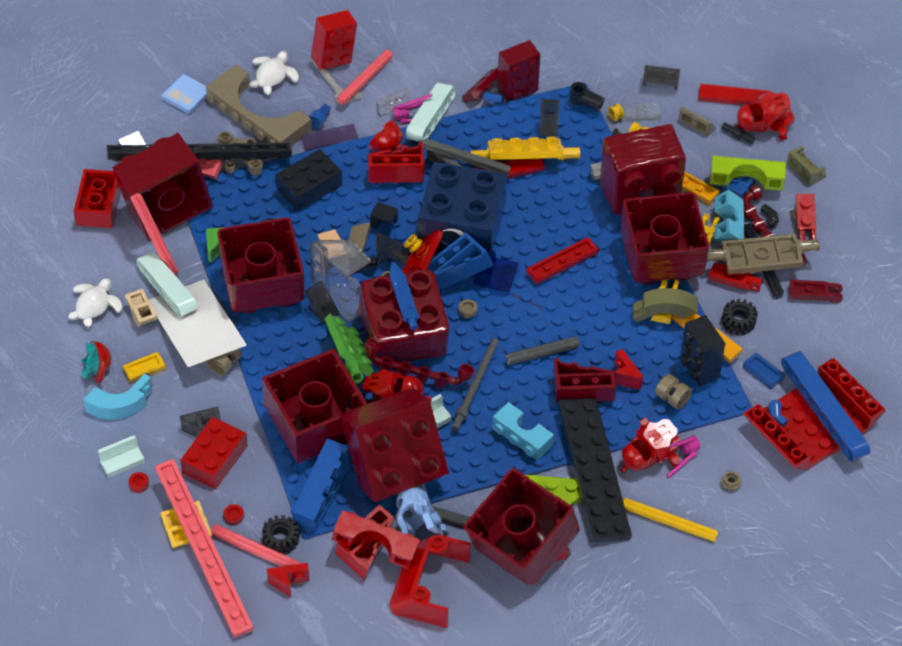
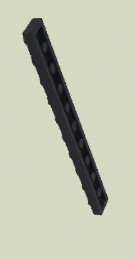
(210, 151)

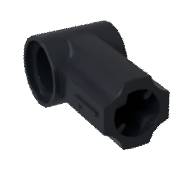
(581, 96)

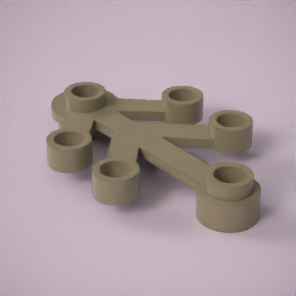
(255, 166)

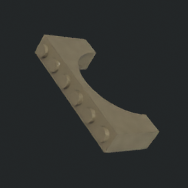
(226, 95)

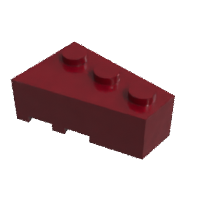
(582, 382)

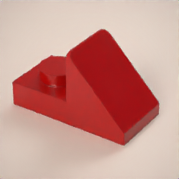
(627, 372)
(282, 576)

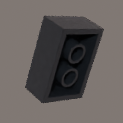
(308, 179)
(702, 350)

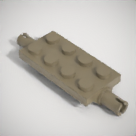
(763, 253)

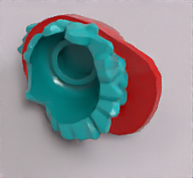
(96, 361)

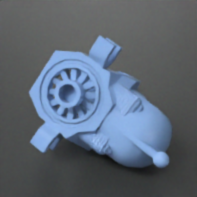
(417, 501)

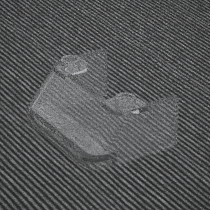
(333, 264)

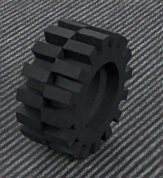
(739, 308)
(281, 525)

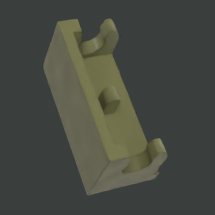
(804, 167)

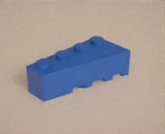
(321, 485)

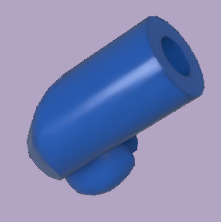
(774, 410)

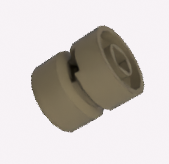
(223, 363)
(671, 390)

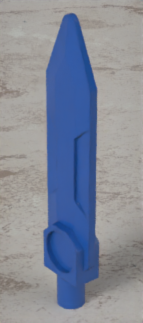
(404, 296)

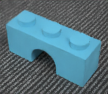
(731, 209)
(533, 442)

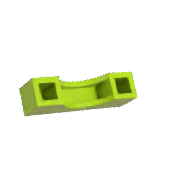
(768, 173)

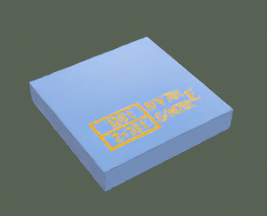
(185, 94)

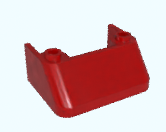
(412, 599)

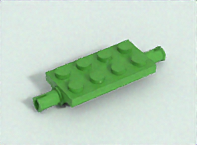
(349, 348)

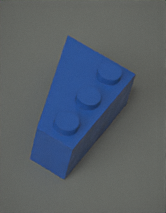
(459, 261)

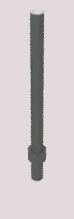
(462, 412)

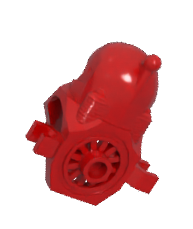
(767, 114)
(384, 384)
(651, 446)

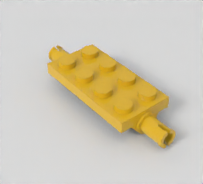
(527, 149)

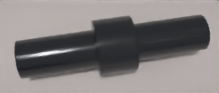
(738, 133)

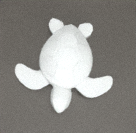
(272, 72)
(94, 301)

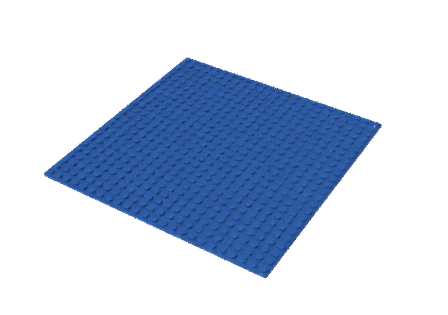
(539, 219)

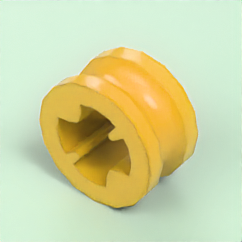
(616, 112)
(413, 243)

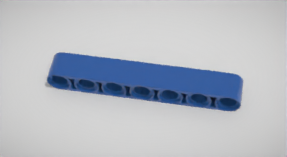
(825, 406)

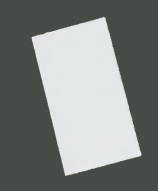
(202, 332)

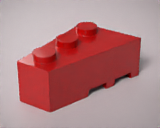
(397, 166)
(364, 552)

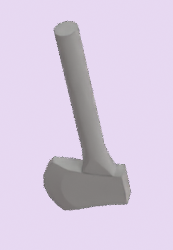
(337, 89)

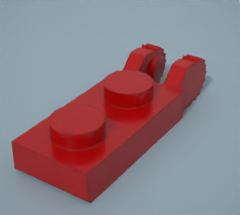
(806, 215)

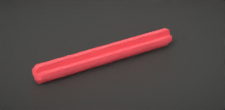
(364, 77)
(153, 232)
(252, 546)

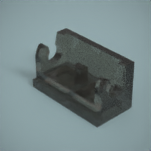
(661, 75)

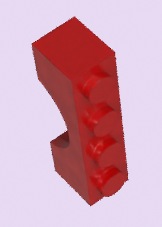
(352, 528)

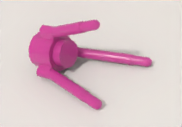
(402, 111)
(687, 446)

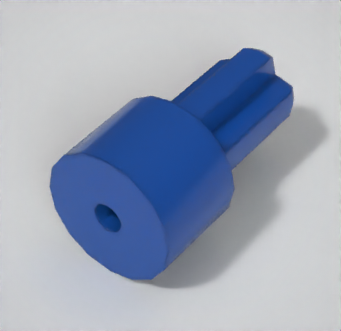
(319, 116)

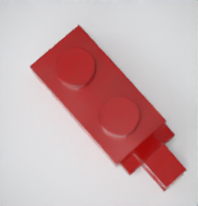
(742, 280)

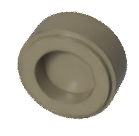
(467, 308)

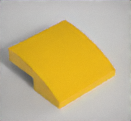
(174, 529)

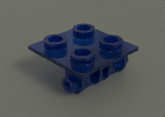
(497, 276)

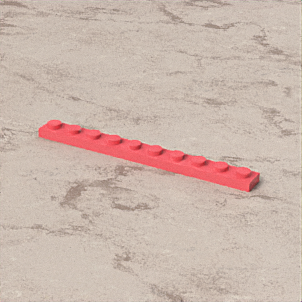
(204, 549)

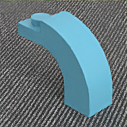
(121, 405)

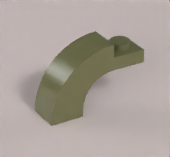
(665, 301)

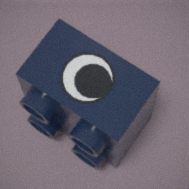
(463, 202)

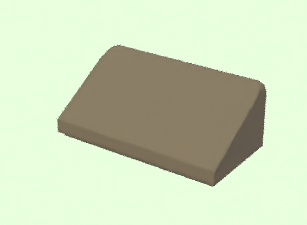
(696, 122)
(360, 235)

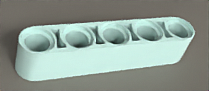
(431, 112)
(166, 284)

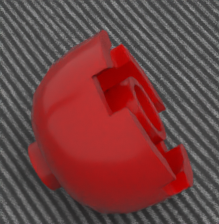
(387, 138)

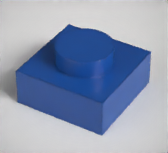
(493, 98)

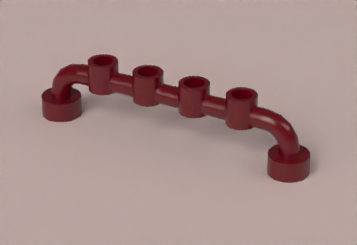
(751, 212)
(423, 373)

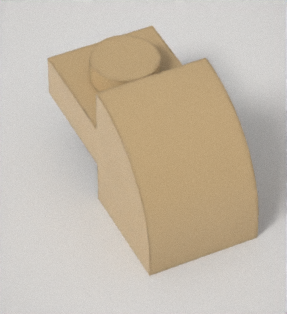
(141, 307)

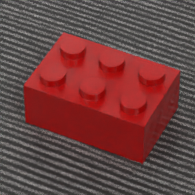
(333, 40)
(97, 199)
(214, 453)

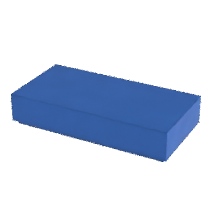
(763, 370)

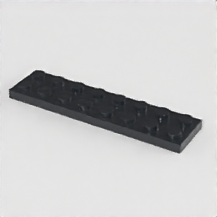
(594, 470)

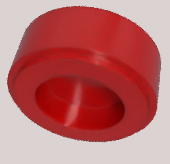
(138, 482)
(234, 514)

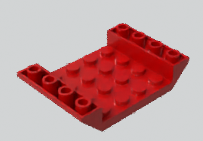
(804, 438)

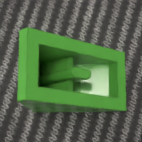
(212, 243)

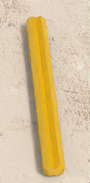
(670, 519)

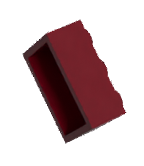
(518, 71)

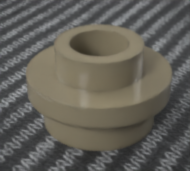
(731, 476)

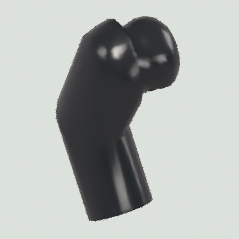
(771, 213)

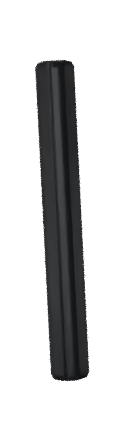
(770, 276)

